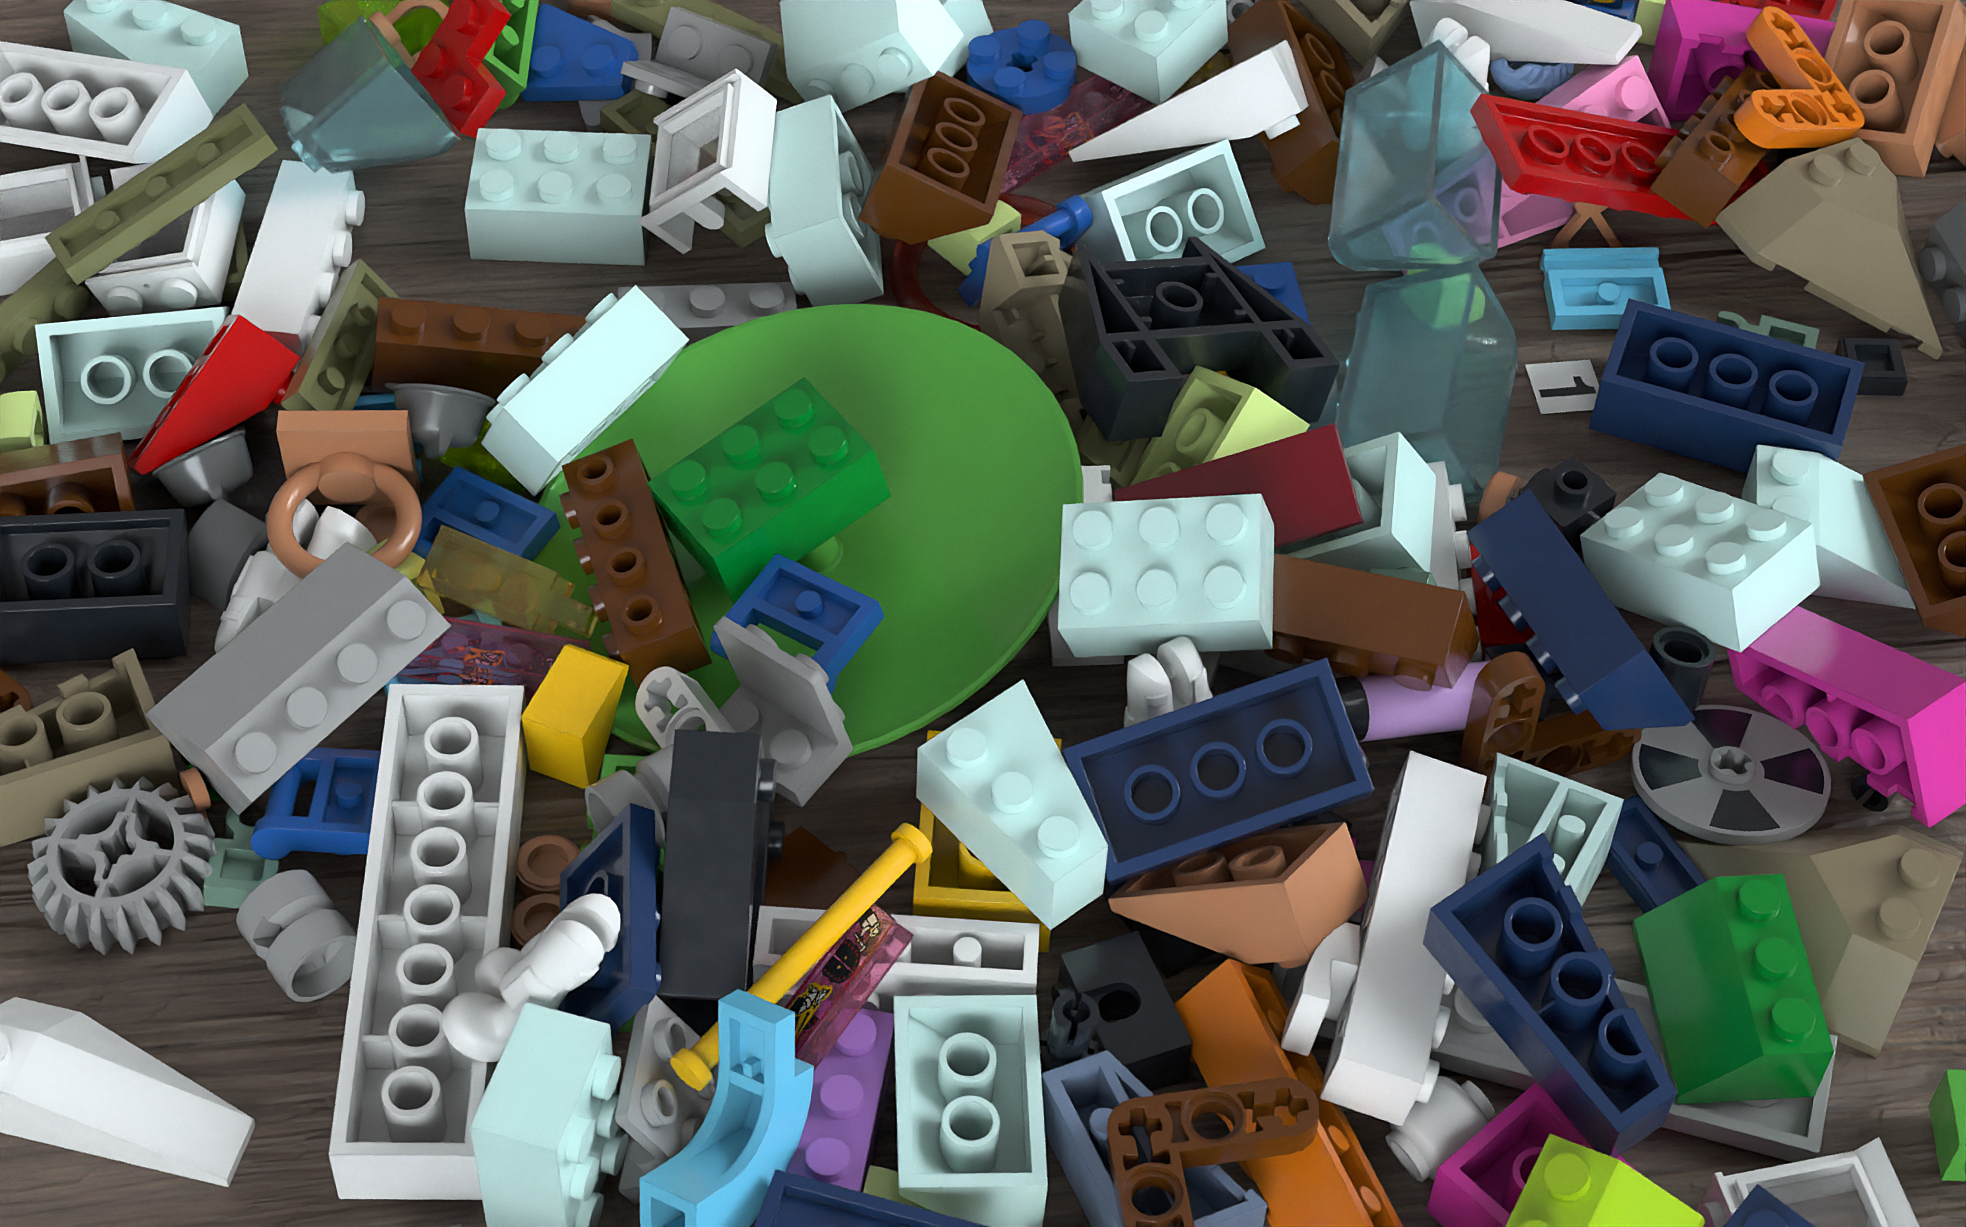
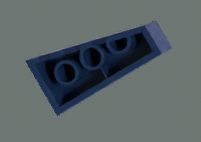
(1552, 996)

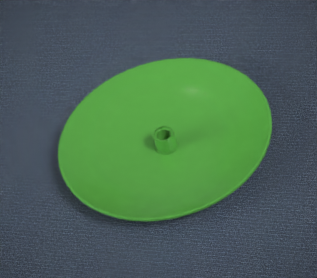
(953, 556)

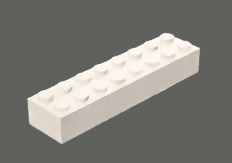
(428, 914)

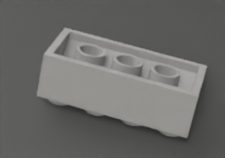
(297, 673)

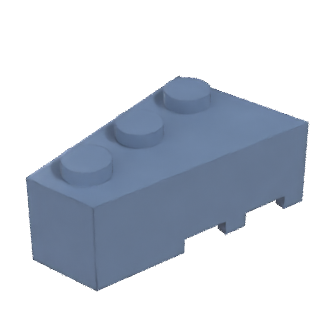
(1075, 1123)

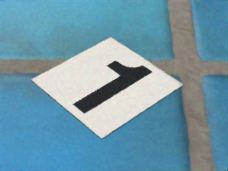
(1563, 386)

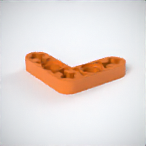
(1813, 103)

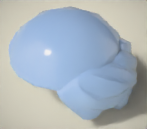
(1529, 79)

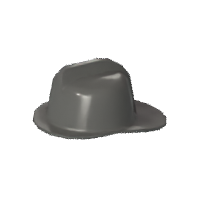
(442, 415)
(208, 470)

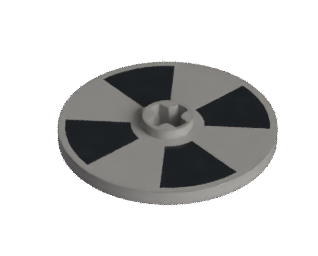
(1732, 776)

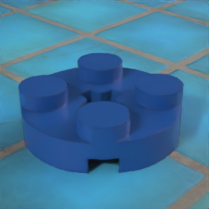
(995, 61)

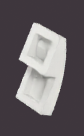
(1322, 988)

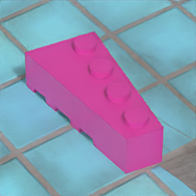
(1703, 44)
(1865, 704)

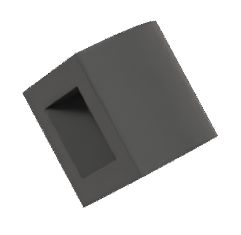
(220, 549)

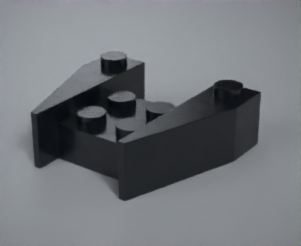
(1151, 321)
(715, 868)

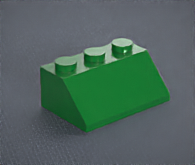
(1733, 992)

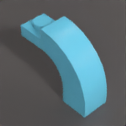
(748, 1129)

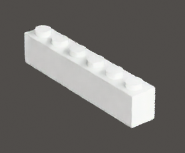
(1394, 1005)

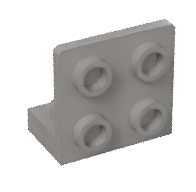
(697, 53)
(786, 704)
(653, 1101)

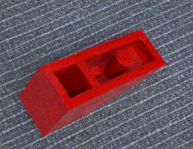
(226, 385)

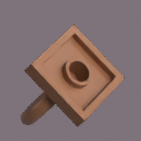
(345, 461)

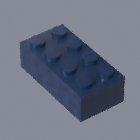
(1721, 389)
(1220, 771)

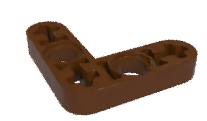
(1505, 720)
(1178, 1147)

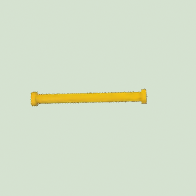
(907, 848)

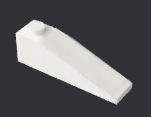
(1534, 29)
(1230, 106)
(103, 1096)

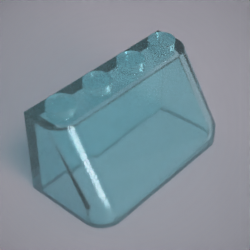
(361, 107)
(1414, 170)
(1437, 367)

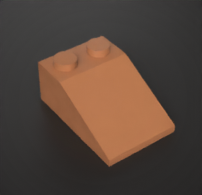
(1255, 897)

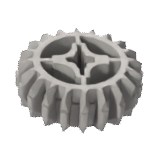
(135, 880)

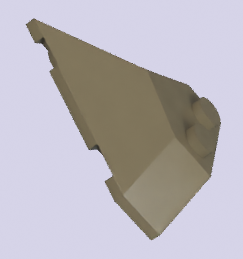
(1844, 231)
(1023, 311)
(1861, 911)

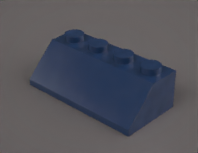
(1572, 621)

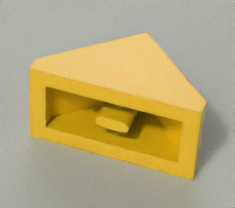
(573, 716)

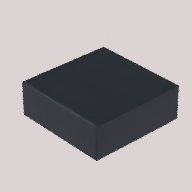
(1883, 366)

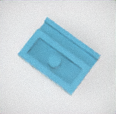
(1594, 284)

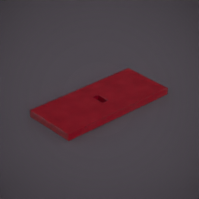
(1298, 476)

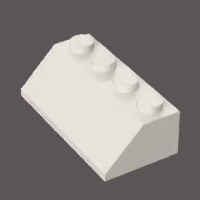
(96, 104)

